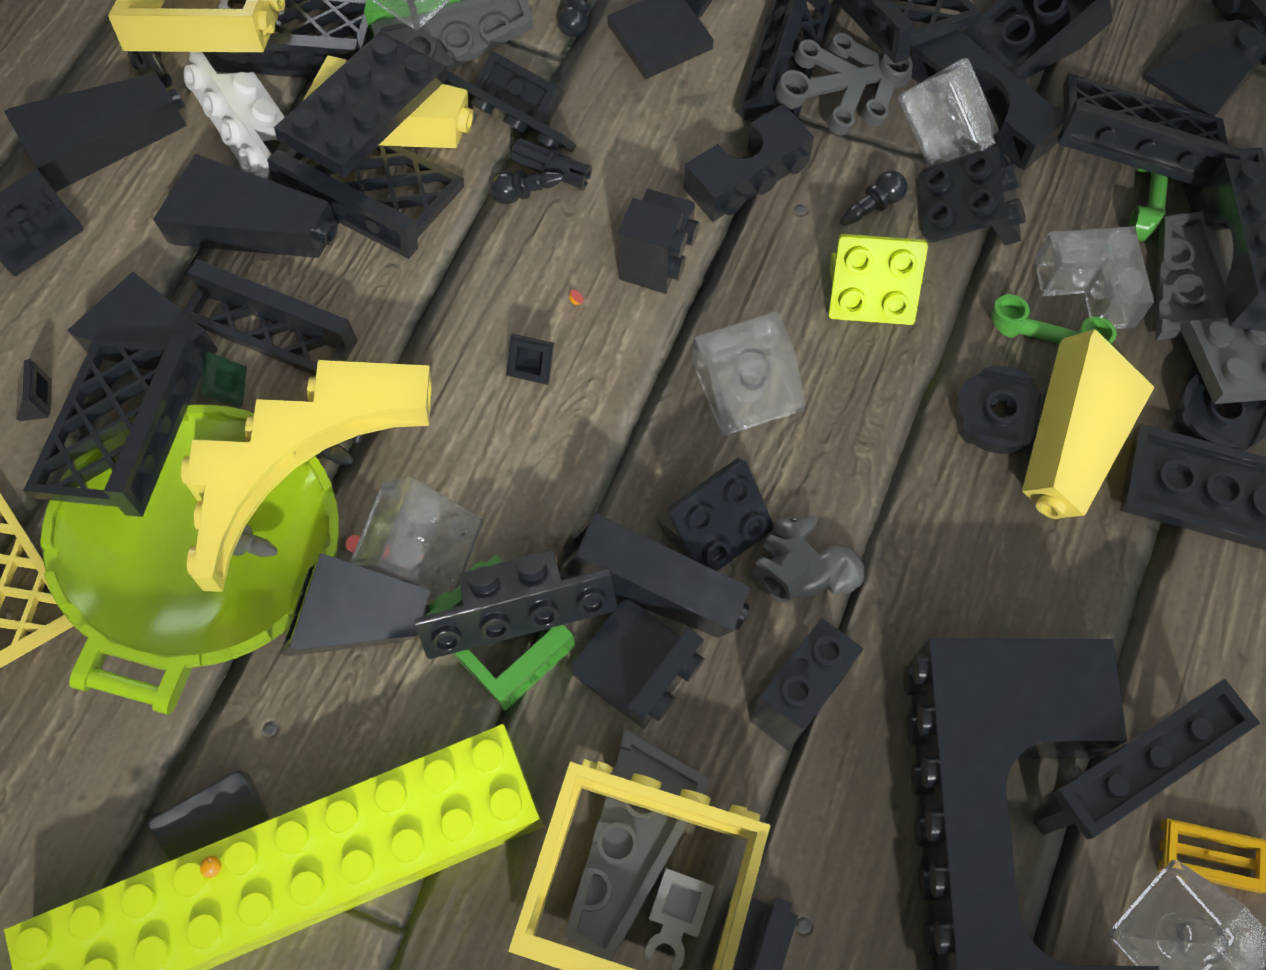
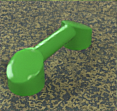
(1148, 218)
(1011, 319)

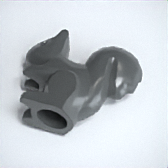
(799, 569)

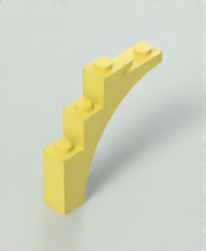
(237, 476)

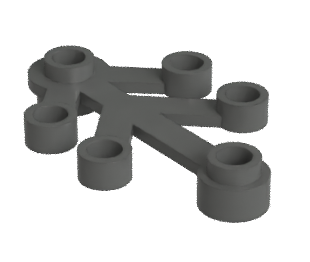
(796, 87)

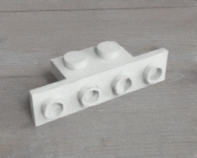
(238, 110)

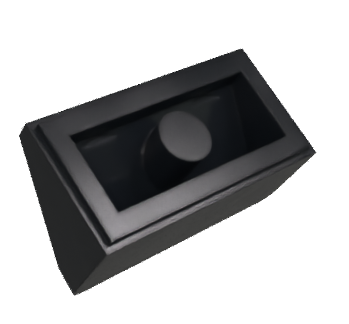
(209, 816)

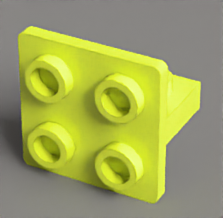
(876, 278)

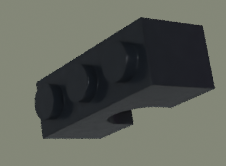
(724, 183)

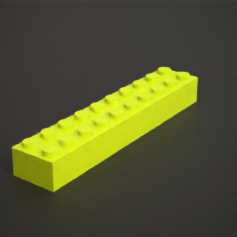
(293, 867)

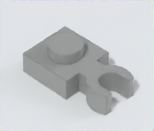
(680, 909)

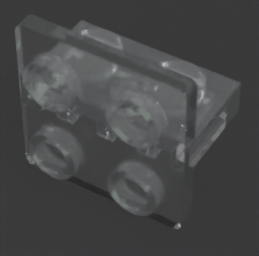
(949, 114)

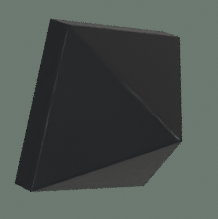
(530, 359)

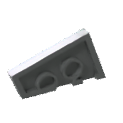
(1188, 274)

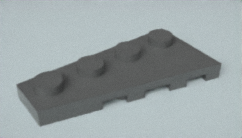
(462, 29)
(628, 850)

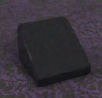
(33, 393)

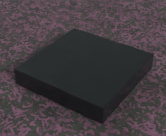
(660, 34)

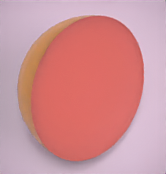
(575, 297)
(351, 542)

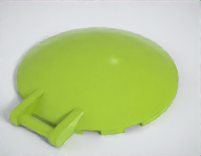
(129, 578)

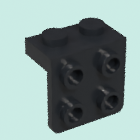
(971, 196)
(638, 663)

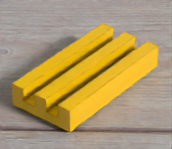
(1172, 848)

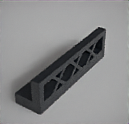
(774, 50)
(270, 306)

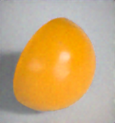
(210, 867)

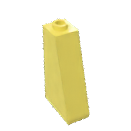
(434, 123)
(1083, 424)

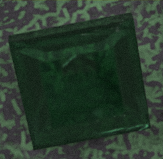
(223, 380)

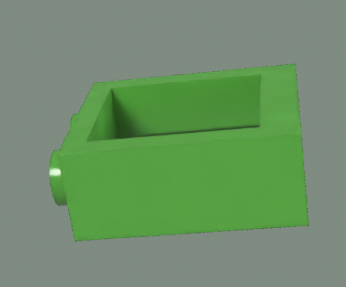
(525, 670)

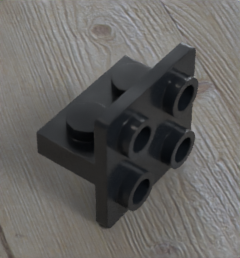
(32, 223)
(719, 517)

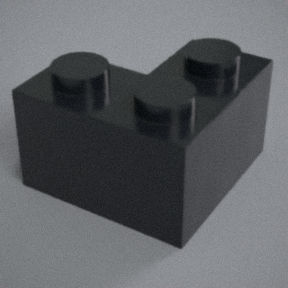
(654, 240)

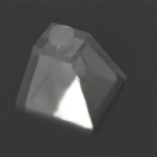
(1190, 926)

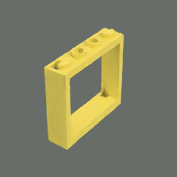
(148, 27)
(644, 793)

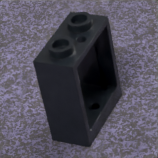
(805, 683)

